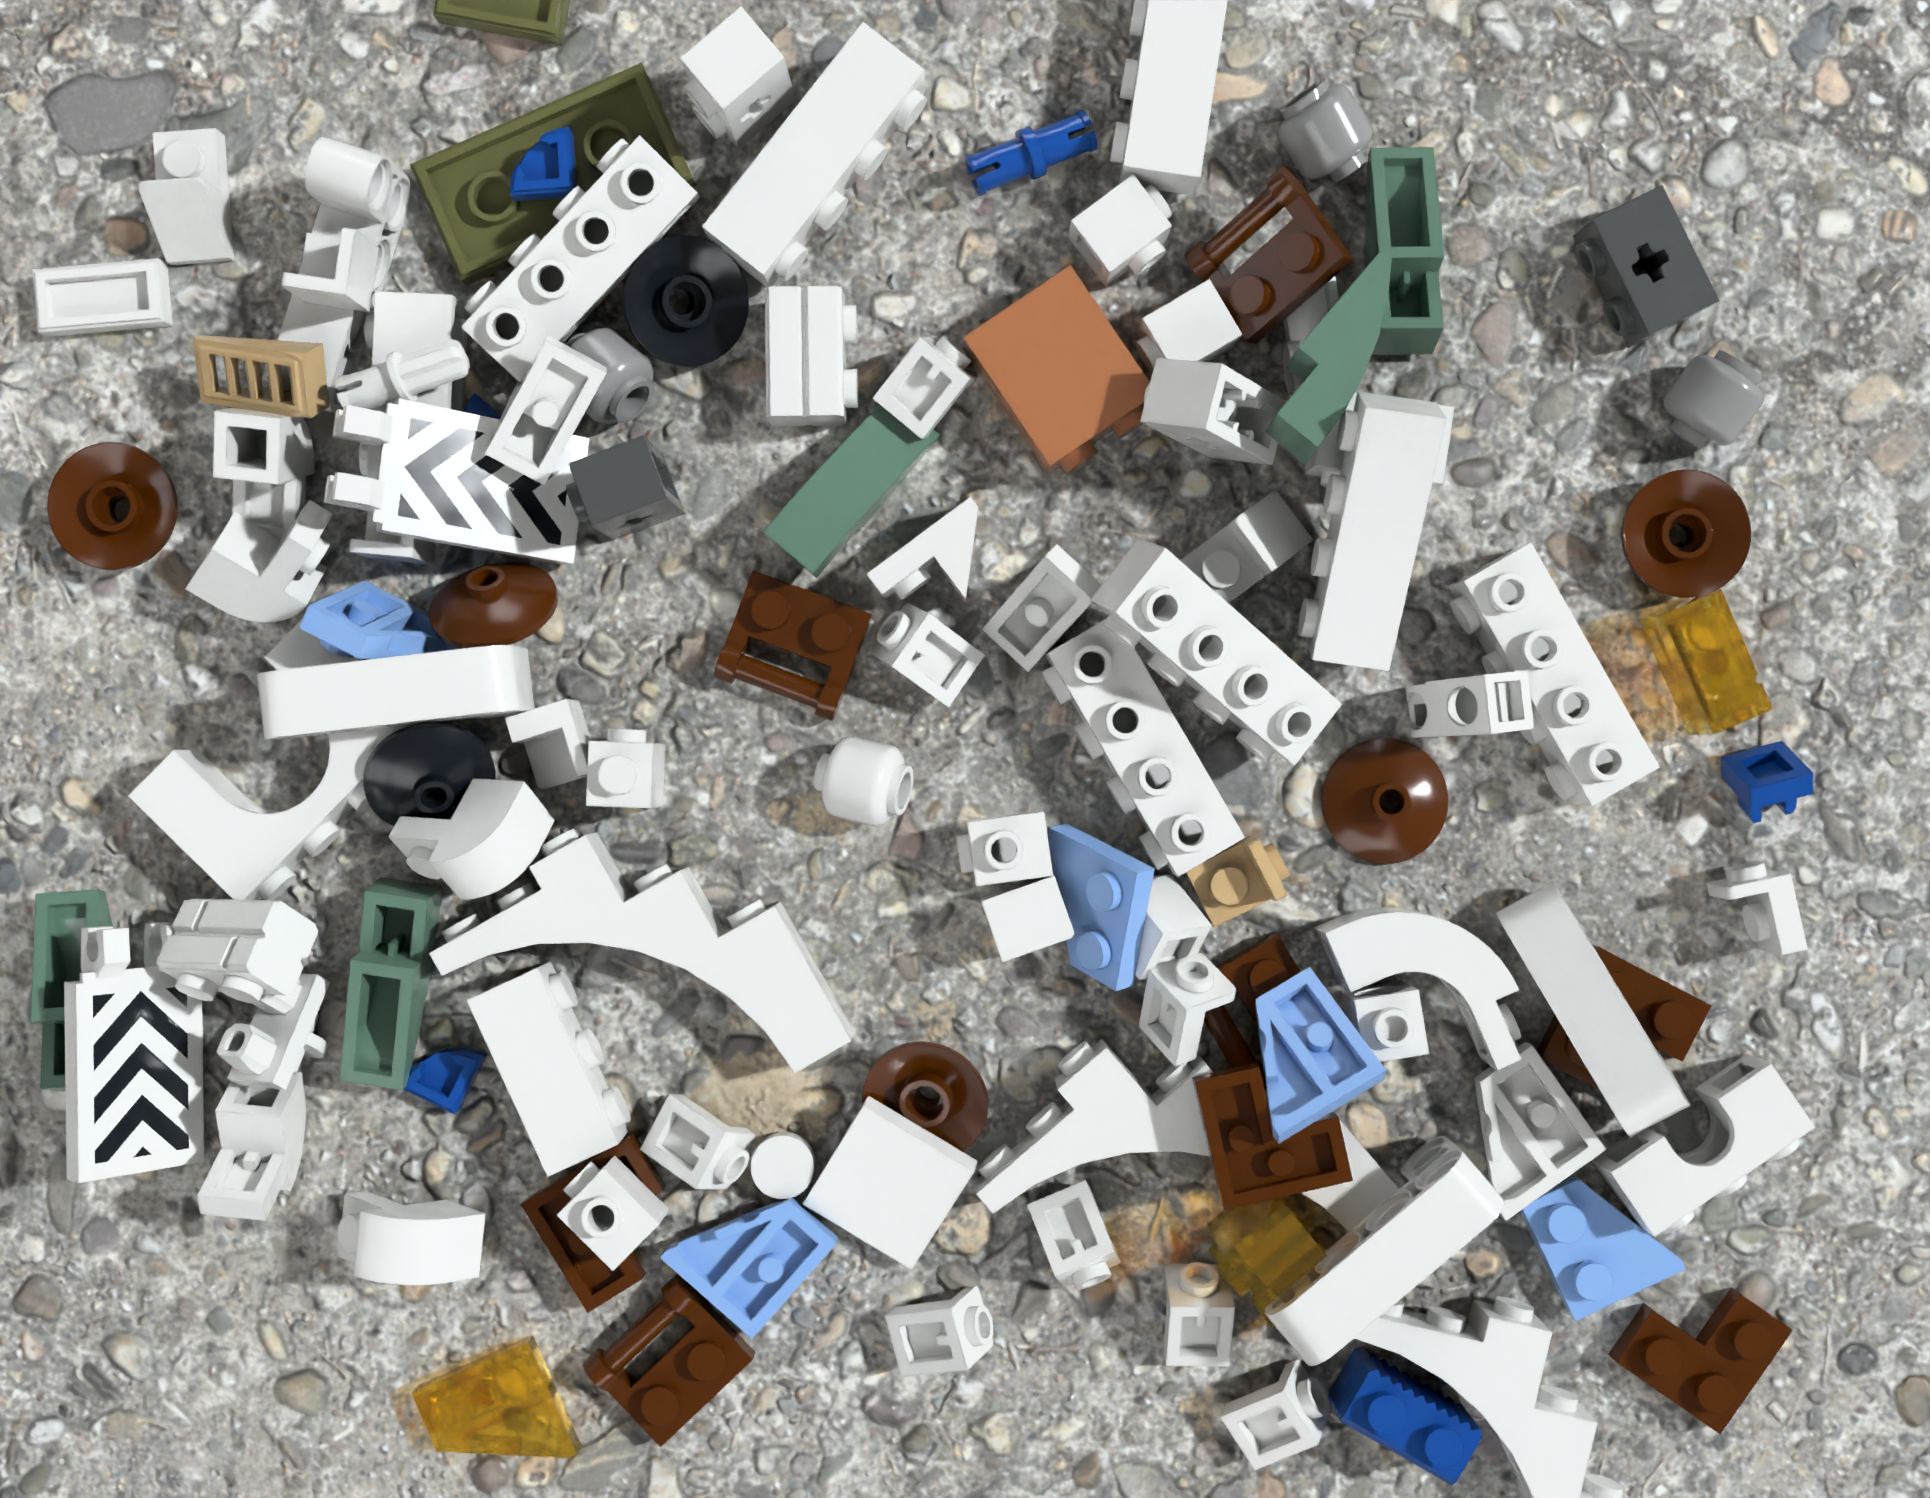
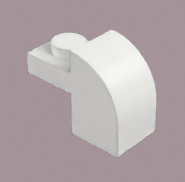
(267, 462)
(258, 573)
(484, 842)
(259, 1150)
(410, 1242)

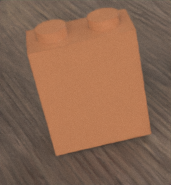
(1059, 372)

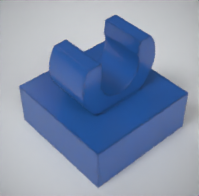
(1766, 778)

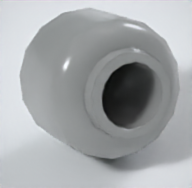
(1325, 131)
(628, 378)
(1713, 400)

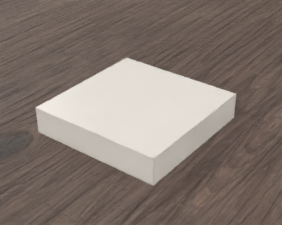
(890, 1182)

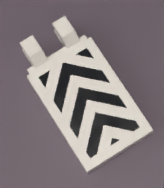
(445, 488)
(130, 1061)

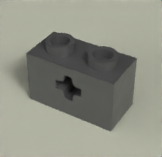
(1651, 236)
(624, 489)

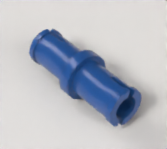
(1031, 152)

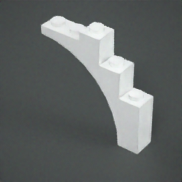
(587, 901)
(1115, 1116)
(1499, 1369)

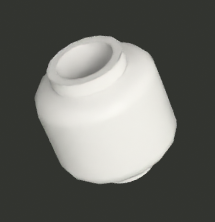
(864, 781)

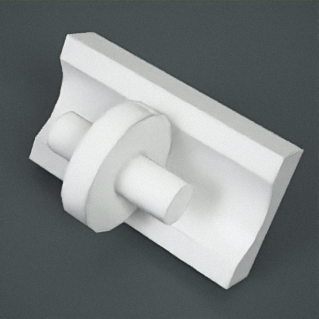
(278, 1036)

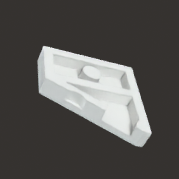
(1530, 1130)

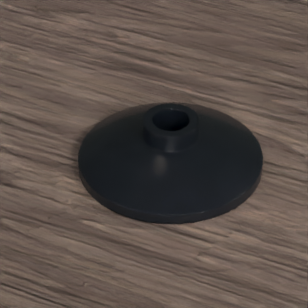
(715, 296)
(421, 759)

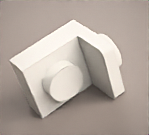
(926, 384)
(926, 652)
(1772, 906)
(1177, 1004)
(697, 1145)
(1074, 1236)
(1197, 1315)
(941, 1334)
(1279, 1417)

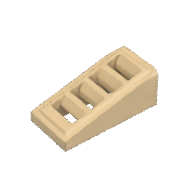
(306, 373)

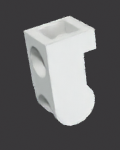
(1471, 705)

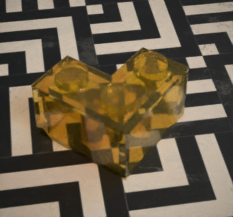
(1263, 1250)

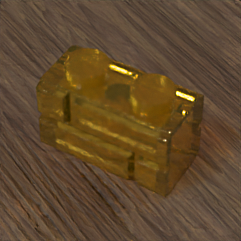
(1705, 663)

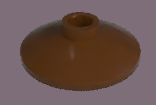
(85, 500)
(1714, 528)
(493, 605)
(1353, 796)
(963, 1101)

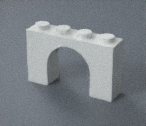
(233, 838)

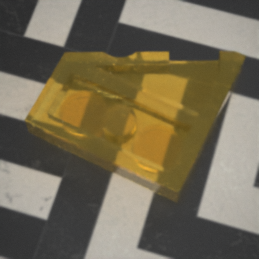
(498, 1406)

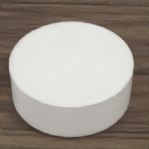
(783, 1165)

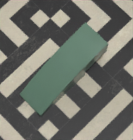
(1407, 226)
(1333, 362)
(847, 490)
(57, 961)
(389, 982)

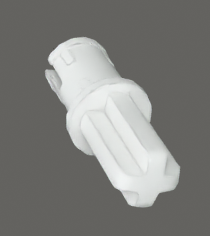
(404, 376)

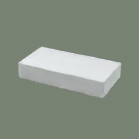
(102, 297)

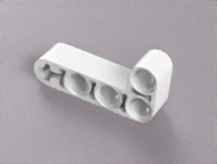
(357, 193)
(395, 691)
(1592, 1010)
(1387, 1252)

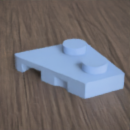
(370, 624)
(1105, 902)
(1310, 1054)
(1594, 1248)
(753, 1260)

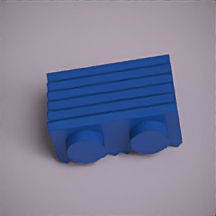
(1404, 1415)

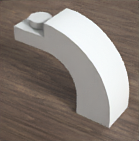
(1398, 940)

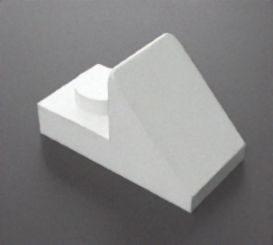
(190, 197)
(545, 410)
(945, 542)
(1248, 547)
(1042, 608)

